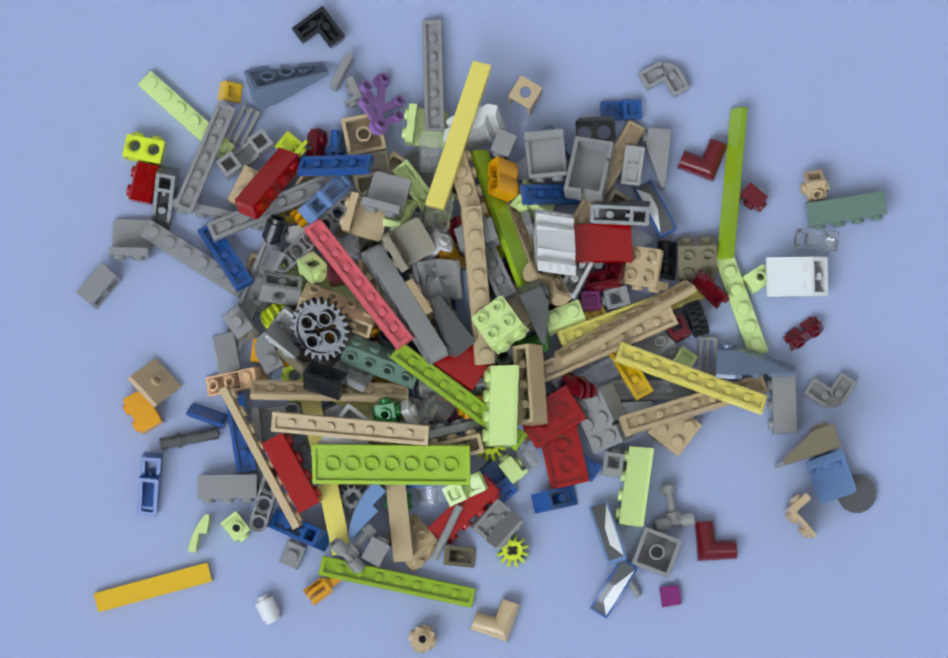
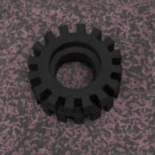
(696, 318)

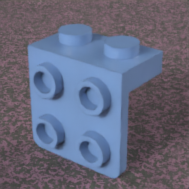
(831, 476)

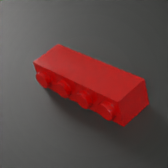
(267, 183)
(292, 472)
(472, 506)

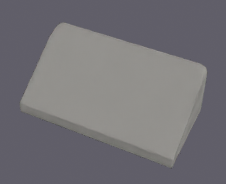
(226, 352)

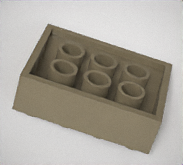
(819, 440)

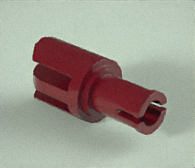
(579, 386)

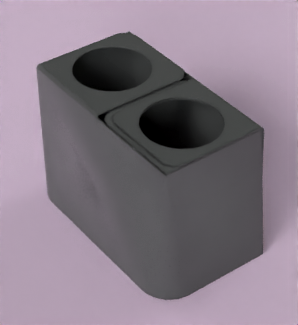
(600, 121)

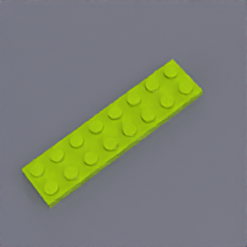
(391, 464)

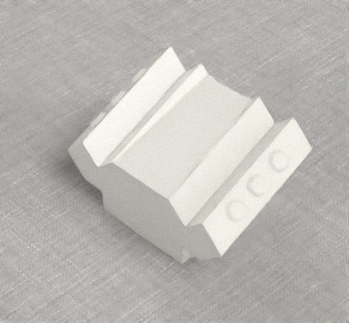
(484, 128)
(554, 242)

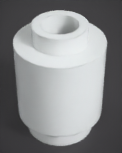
(268, 609)

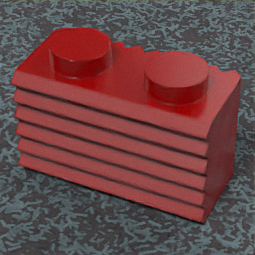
(143, 183)

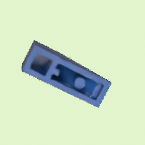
(306, 533)

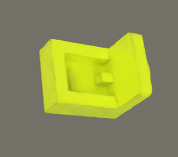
(292, 144)

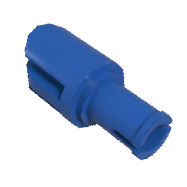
(335, 143)

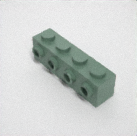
(846, 209)
(375, 360)

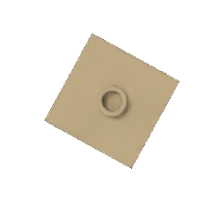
(154, 382)

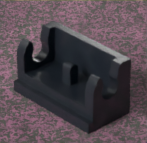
(324, 380)

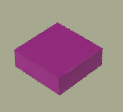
(590, 300)
(670, 596)

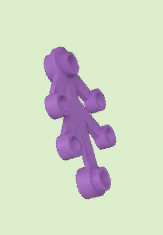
(377, 124)

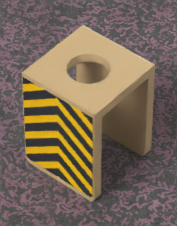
(529, 102)

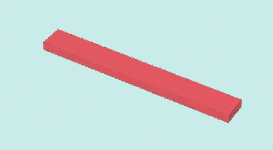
(358, 284)

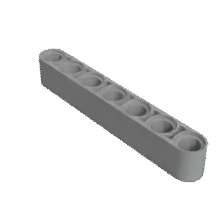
(301, 242)
(404, 304)
(264, 492)

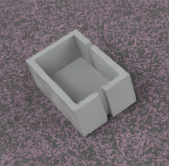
(589, 169)
(601, 414)

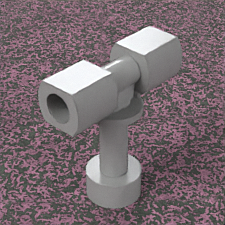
(672, 518)
(350, 551)

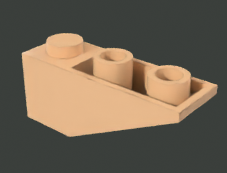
(239, 380)

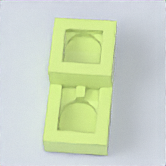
(408, 212)
(459, 493)
(202, 528)

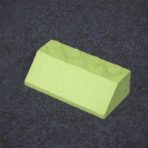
(501, 406)
(635, 486)

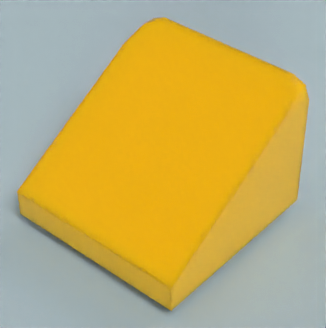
(230, 92)

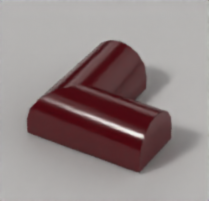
(706, 165)
(606, 279)
(707, 546)

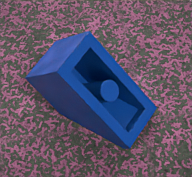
(554, 499)

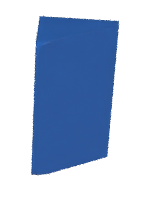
(207, 415)

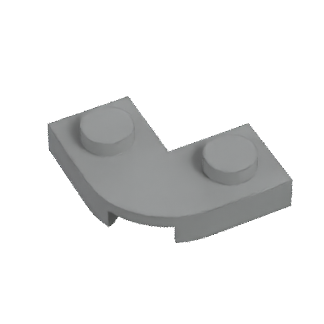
(666, 73)
(267, 355)
(830, 396)

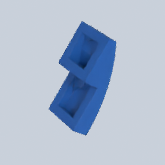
(622, 110)
(500, 479)

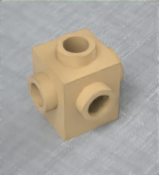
(814, 185)
(430, 639)

